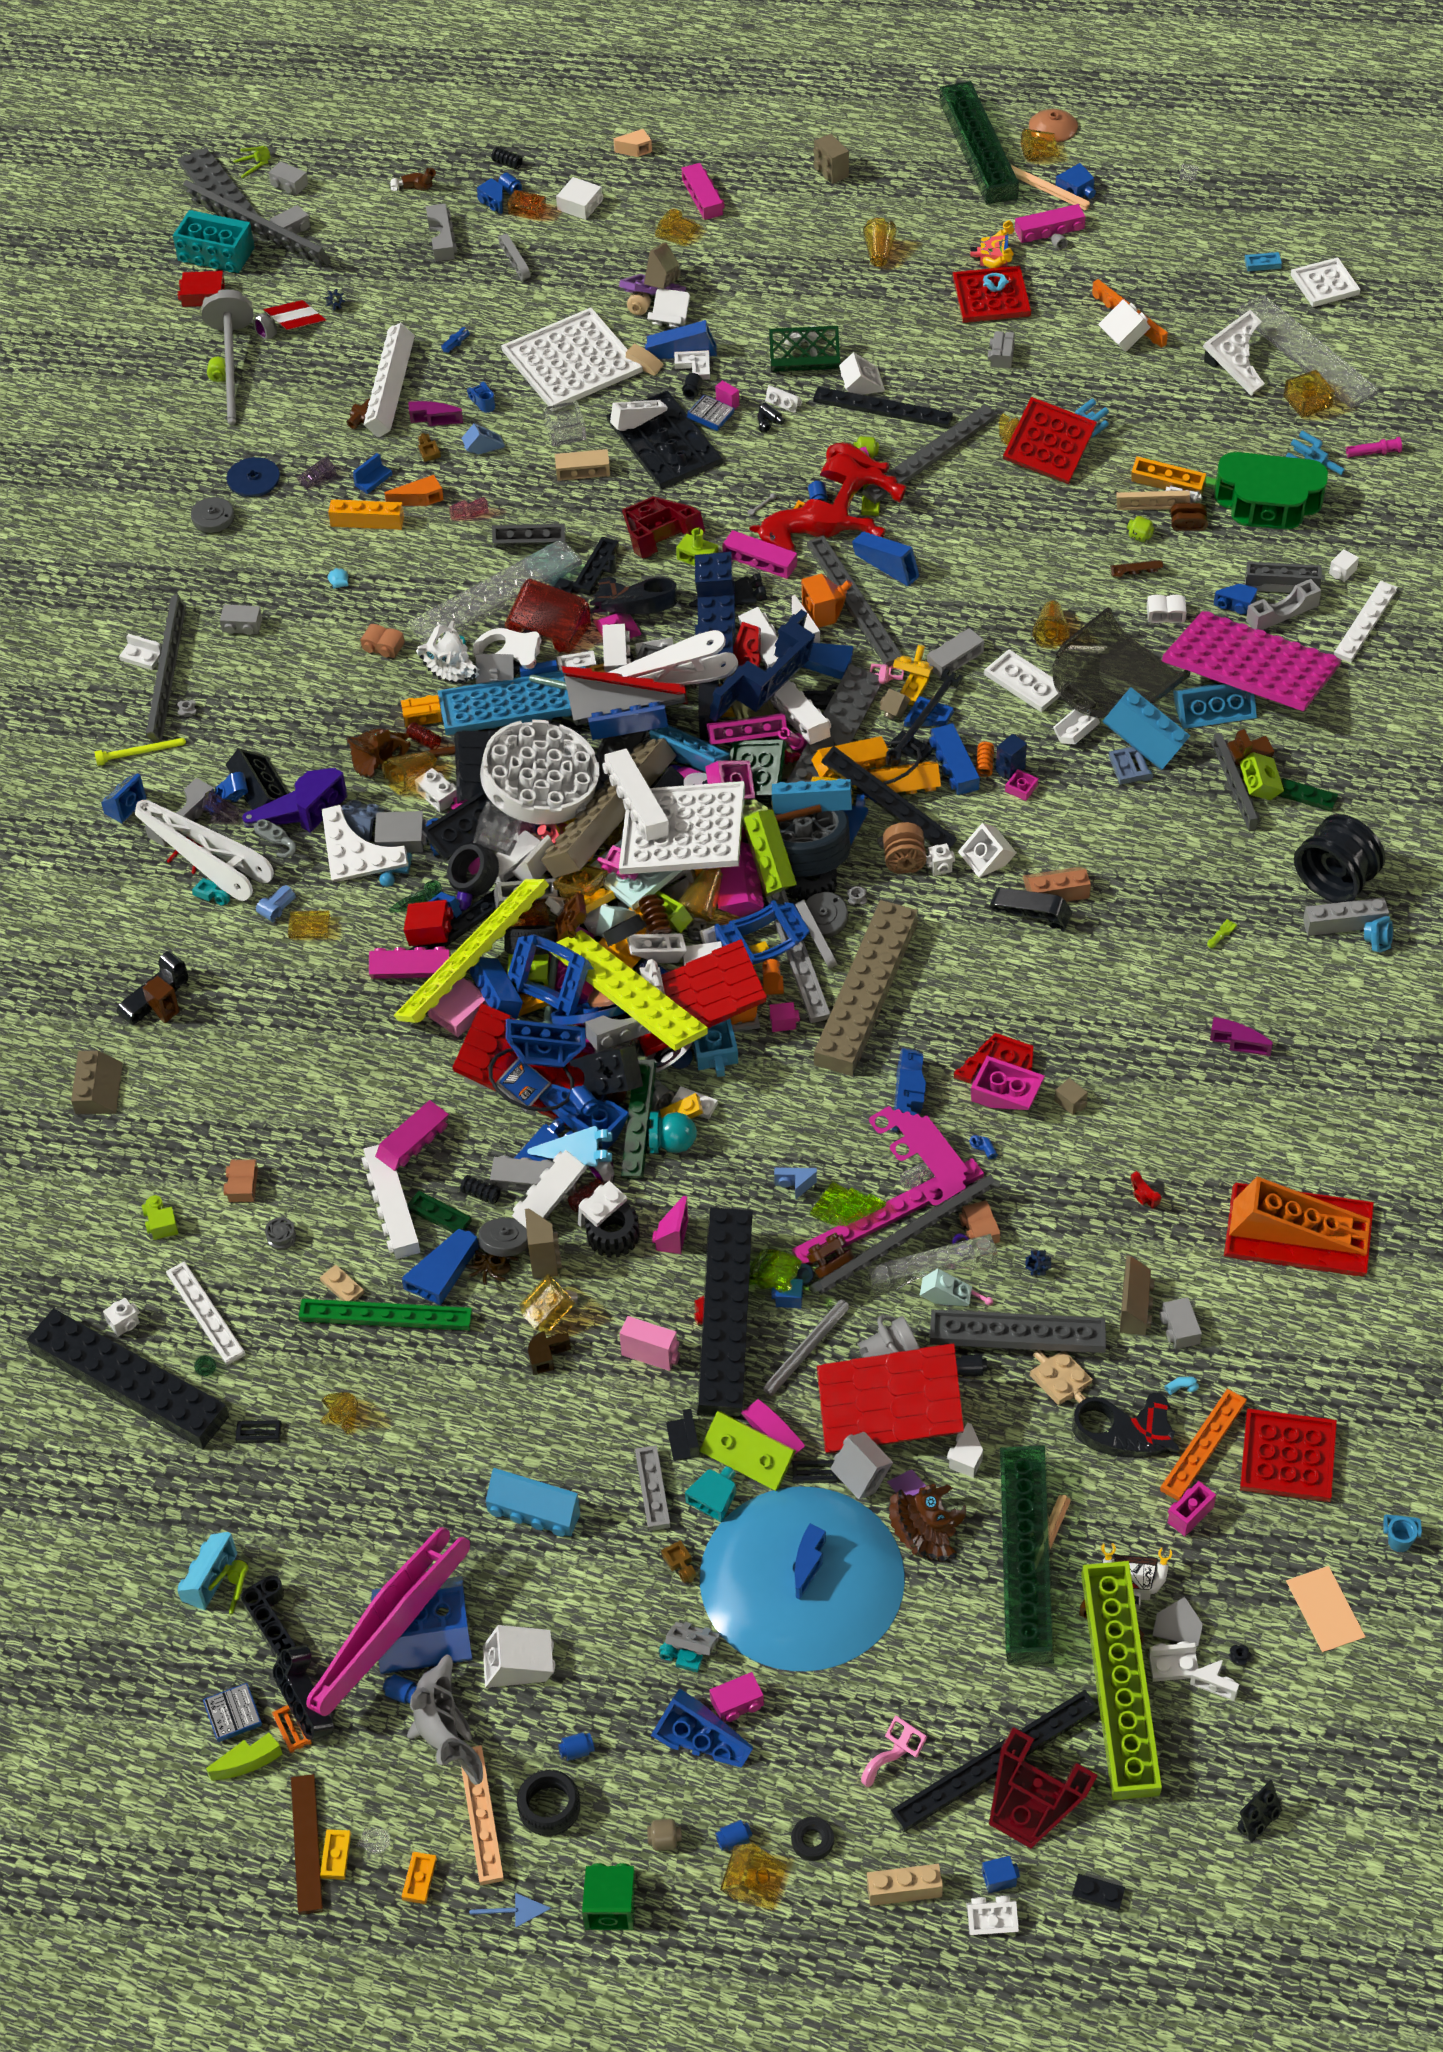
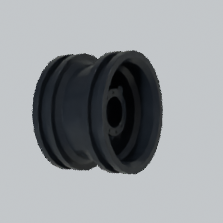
(1339, 858)

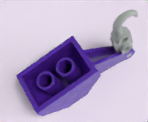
(312, 793)

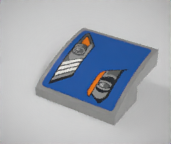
(522, 1083)

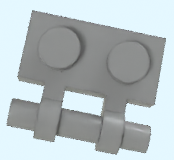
(692, 1638)

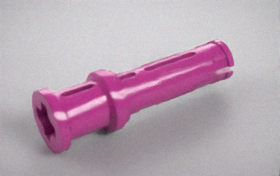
(1383, 447)
(795, 740)

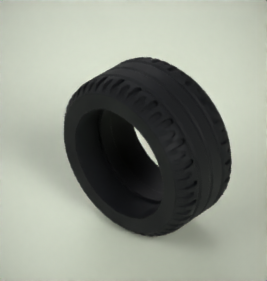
(459, 865)
(514, 932)
(548, 1825)

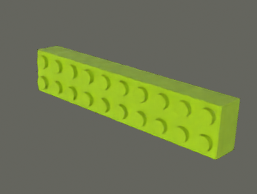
(1121, 1681)

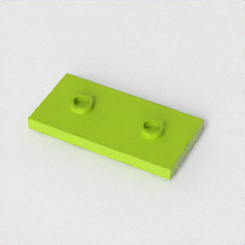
(747, 1450)

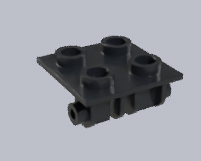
(1259, 1812)

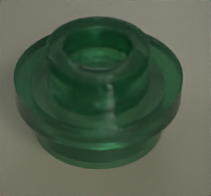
(205, 1360)

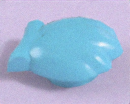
(338, 578)

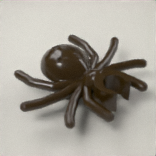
(494, 1265)

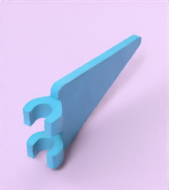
(580, 1144)

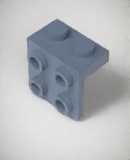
(361, 817)

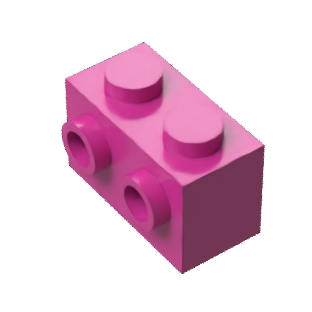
(1191, 1508)
(737, 1697)

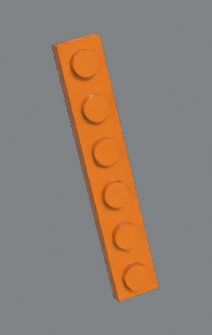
(1112, 299)
(1203, 1445)

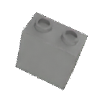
(861, 1465)

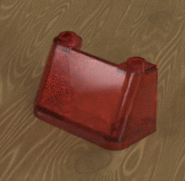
(551, 614)

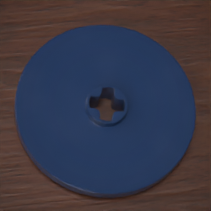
(265, 479)

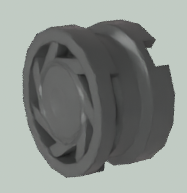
(280, 1234)

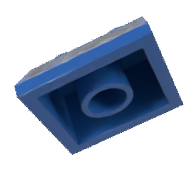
(123, 798)

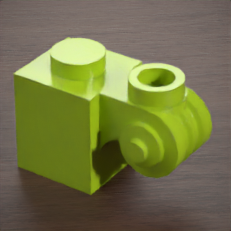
(161, 1219)

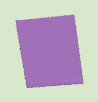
(908, 1482)

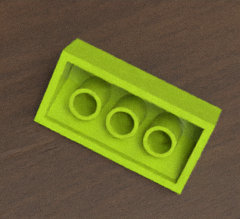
(768, 852)

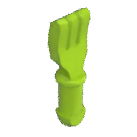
(1225, 929)

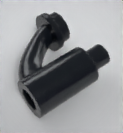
(770, 413)

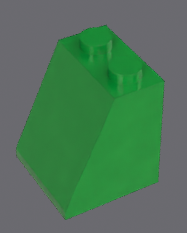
(609, 1897)

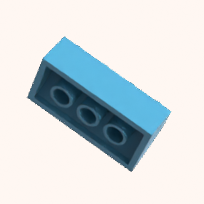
(1213, 705)
(1146, 728)
(690, 748)
(830, 794)
(532, 1503)

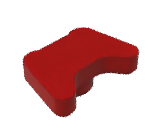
(1143, 1192)

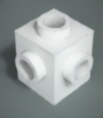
(940, 859)
(122, 1316)

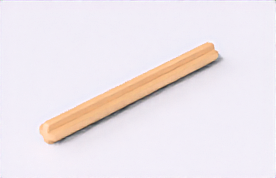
(1050, 188)

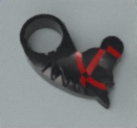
(1128, 1437)

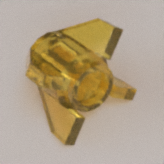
(1007, 428)
(341, 1410)

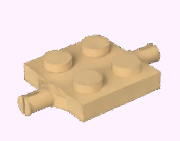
(1060, 1377)

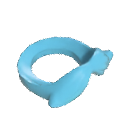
(1001, 284)

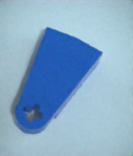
(830, 659)

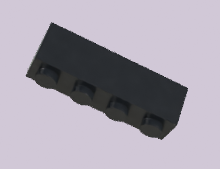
(260, 776)

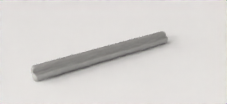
(806, 1347)

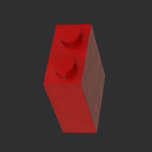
(198, 285)

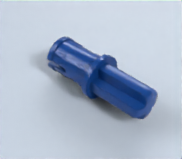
(455, 340)

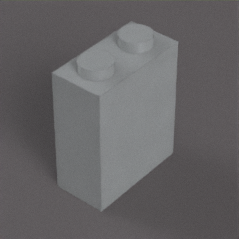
(401, 829)

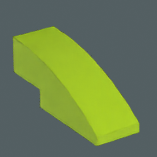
(245, 1758)

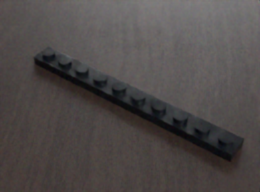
(986, 1764)

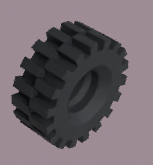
(805, 888)

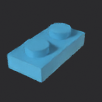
(1263, 261)

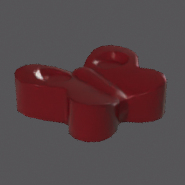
(791, 757)

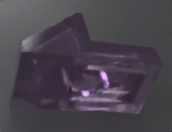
(221, 810)

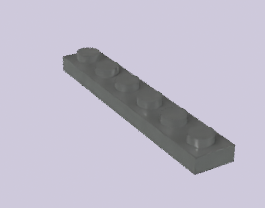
(1234, 780)

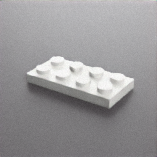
(1023, 680)

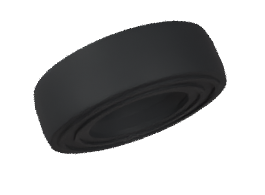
(812, 1824)

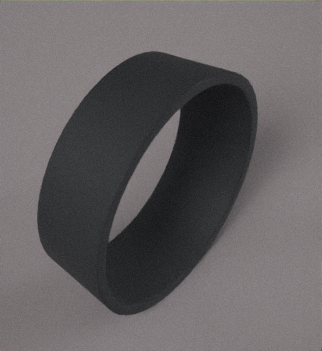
(624, 930)

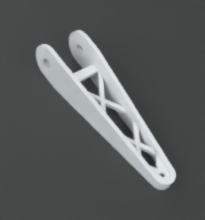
(695, 650)
(216, 870)

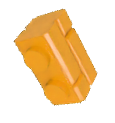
(421, 710)

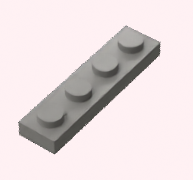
(652, 1488)

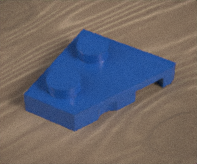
(938, 717)

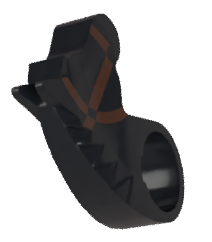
(641, 598)

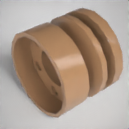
(904, 848)

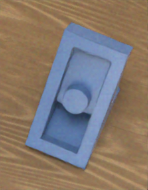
(799, 1177)

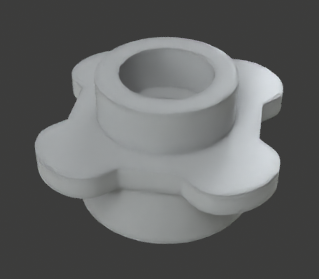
(186, 708)
(857, 891)

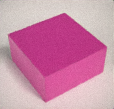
(727, 394)
(1021, 785)

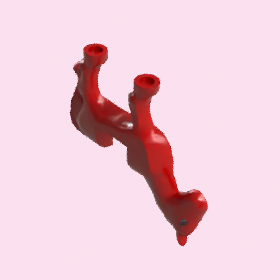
(818, 518)

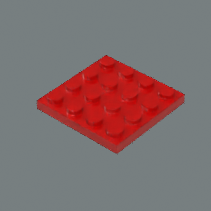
(981, 304)
(1049, 440)
(1288, 1455)

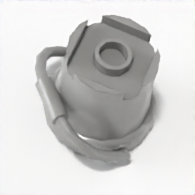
(889, 1340)

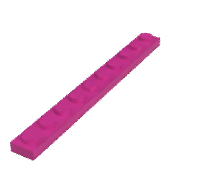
(894, 1210)

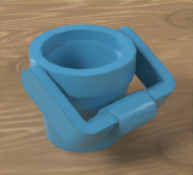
(1379, 932)
(1401, 1531)

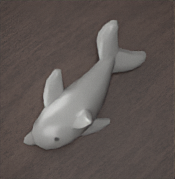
(439, 1718)

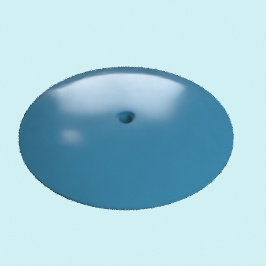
(751, 1580)

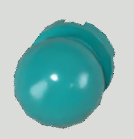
(672, 1132)

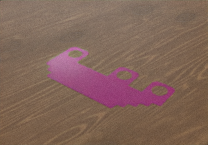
(932, 1147)

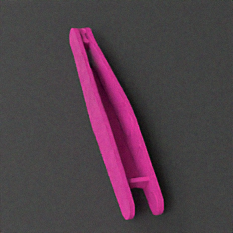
(388, 1618)

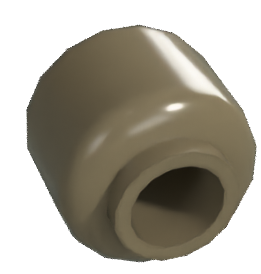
(663, 1834)

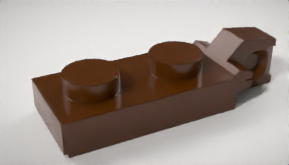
(1134, 568)

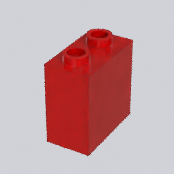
(428, 922)

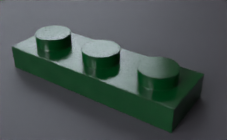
(1308, 795)
(438, 1212)

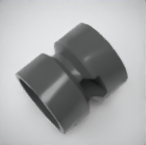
(661, 1096)

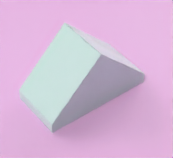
(611, 916)

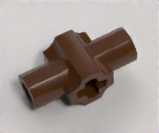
(357, 414)

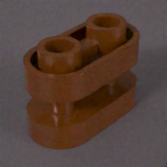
(1189, 517)
(818, 1252)

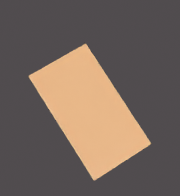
(1325, 1609)

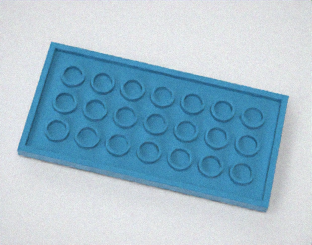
(502, 703)

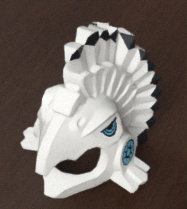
(448, 657)

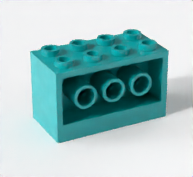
(213, 241)

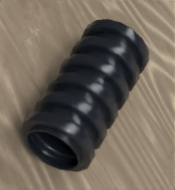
(505, 157)
(480, 1189)

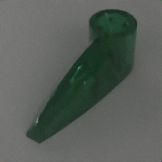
(430, 890)

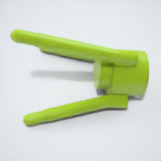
(262, 154)
(236, 1574)

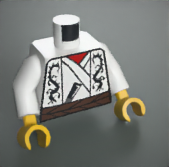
(1146, 1572)

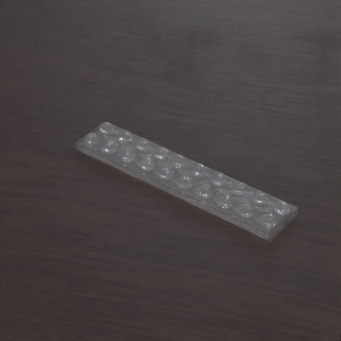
(1309, 351)
(496, 591)

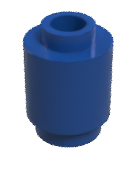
(509, 183)
(818, 491)
(583, 1100)
(399, 1688)
(576, 1746)
(733, 1834)

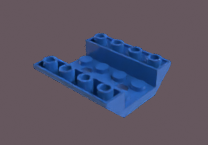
(628, 721)
(432, 1635)

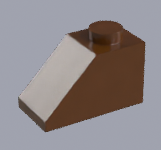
(161, 998)

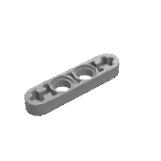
(515, 257)
(816, 934)

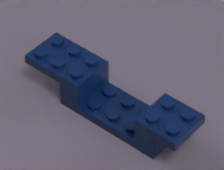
(716, 596)
(755, 686)

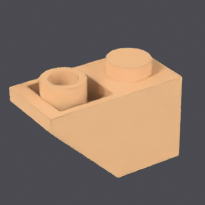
(633, 144)

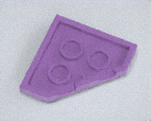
(636, 283)

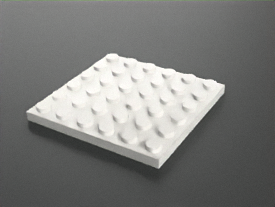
(571, 358)
(702, 830)

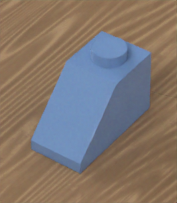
(481, 440)

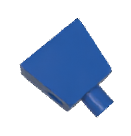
(1077, 181)

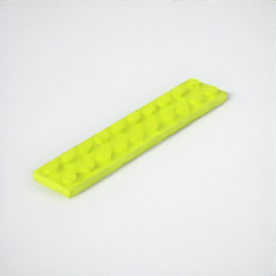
(471, 950)
(635, 994)

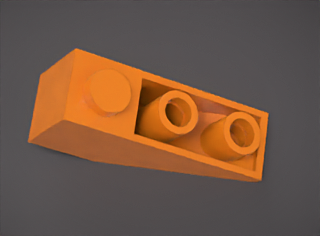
(417, 493)

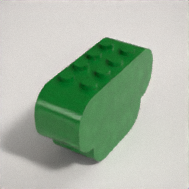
(1270, 489)

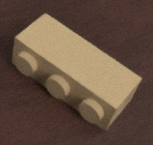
(582, 465)
(904, 1884)

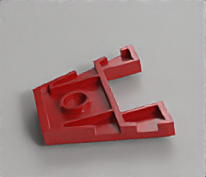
(998, 1047)

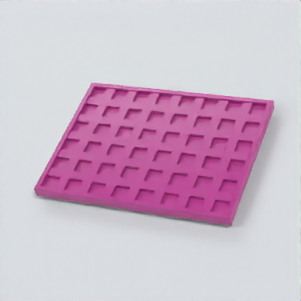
(1252, 660)

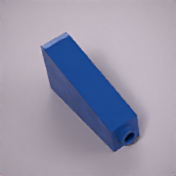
(685, 338)
(888, 556)
(442, 1267)

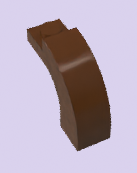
(1242, 746)

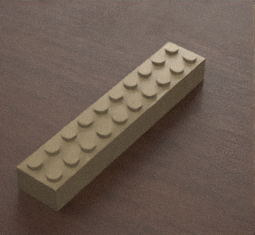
(603, 813)
(865, 988)

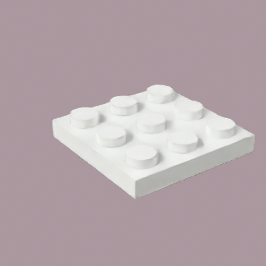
(1325, 282)

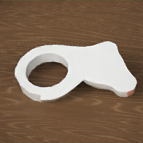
(522, 645)

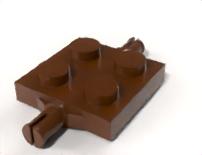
(571, 916)

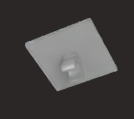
(494, 667)

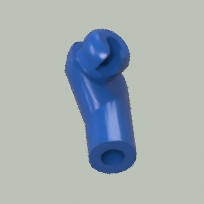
(983, 1144)

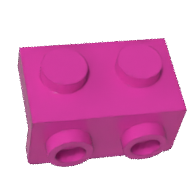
(611, 863)

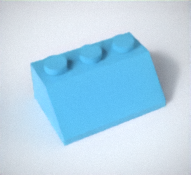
(205, 1569)

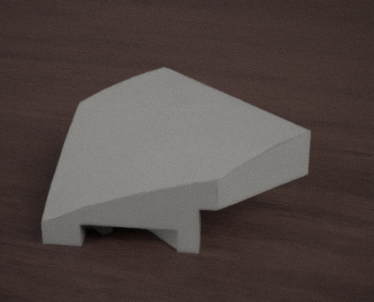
(1178, 1623)

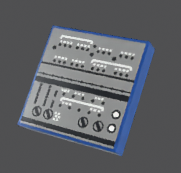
(710, 412)
(232, 1712)

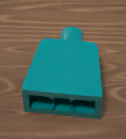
(713, 1493)

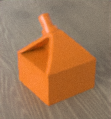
(823, 598)

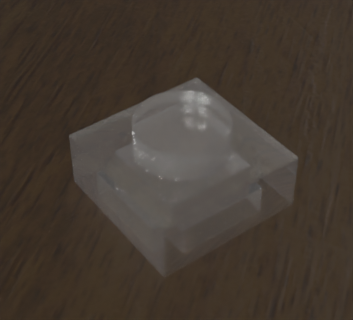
(1188, 172)

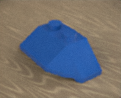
(544, 1042)

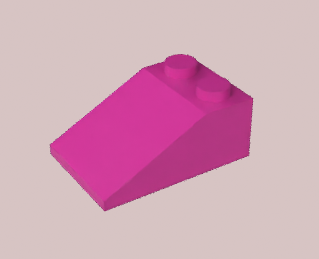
(1005, 1085)

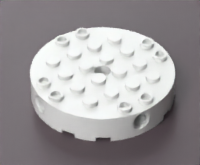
(539, 772)

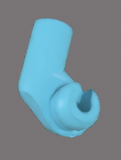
(1180, 1382)

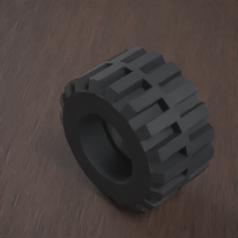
(615, 1242)

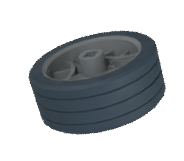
(816, 842)

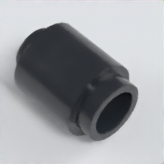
(692, 385)
(971, 1365)

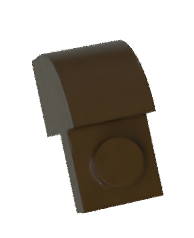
(542, 1348)

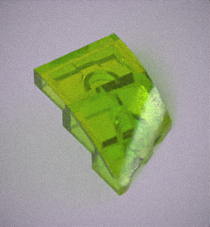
(844, 1206)
(774, 1270)

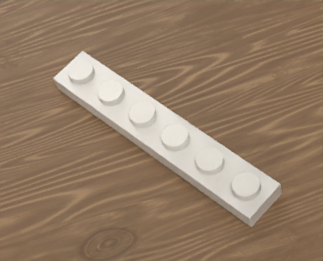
(1365, 621)

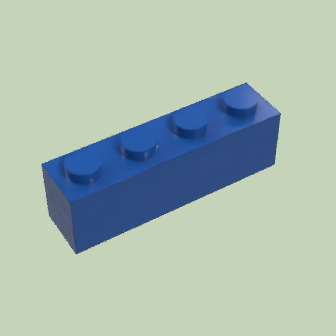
(955, 759)
(496, 986)

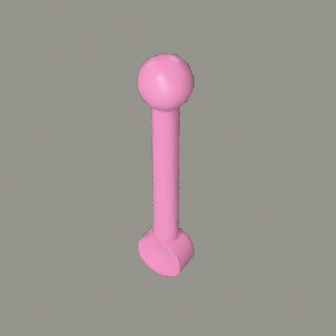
(988, 1300)

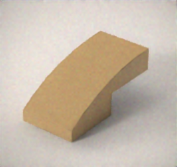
(648, 361)

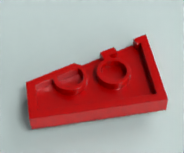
(748, 644)

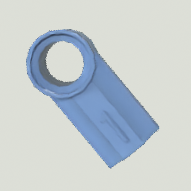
(273, 906)

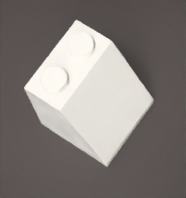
(517, 1656)

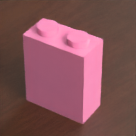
(458, 1007)
(649, 1343)

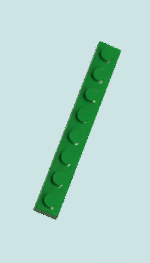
(385, 1314)

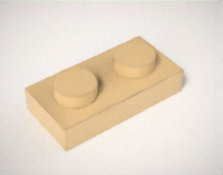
(341, 1284)

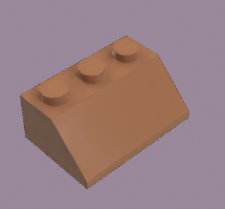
(1067, 883)

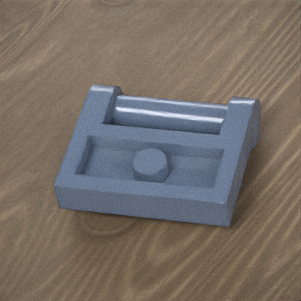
(1125, 768)

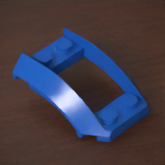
(788, 918)
(573, 981)

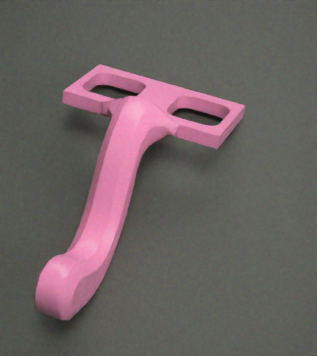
(885, 673)
(899, 1749)

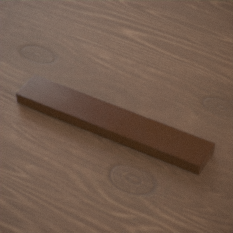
(306, 1844)

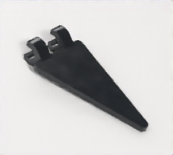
(744, 591)

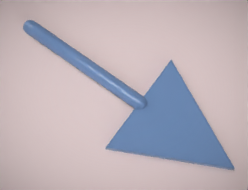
(524, 1909)

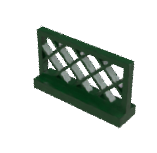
(804, 363)

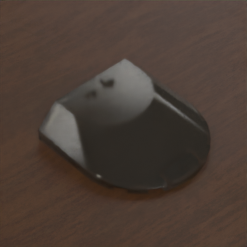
(1103, 663)

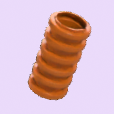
(985, 758)

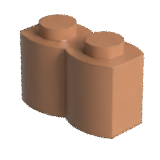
(382, 640)
(241, 1180)
(979, 1221)

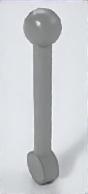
(751, 512)

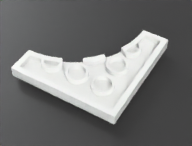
(1231, 351)
(353, 856)

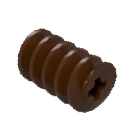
(654, 915)

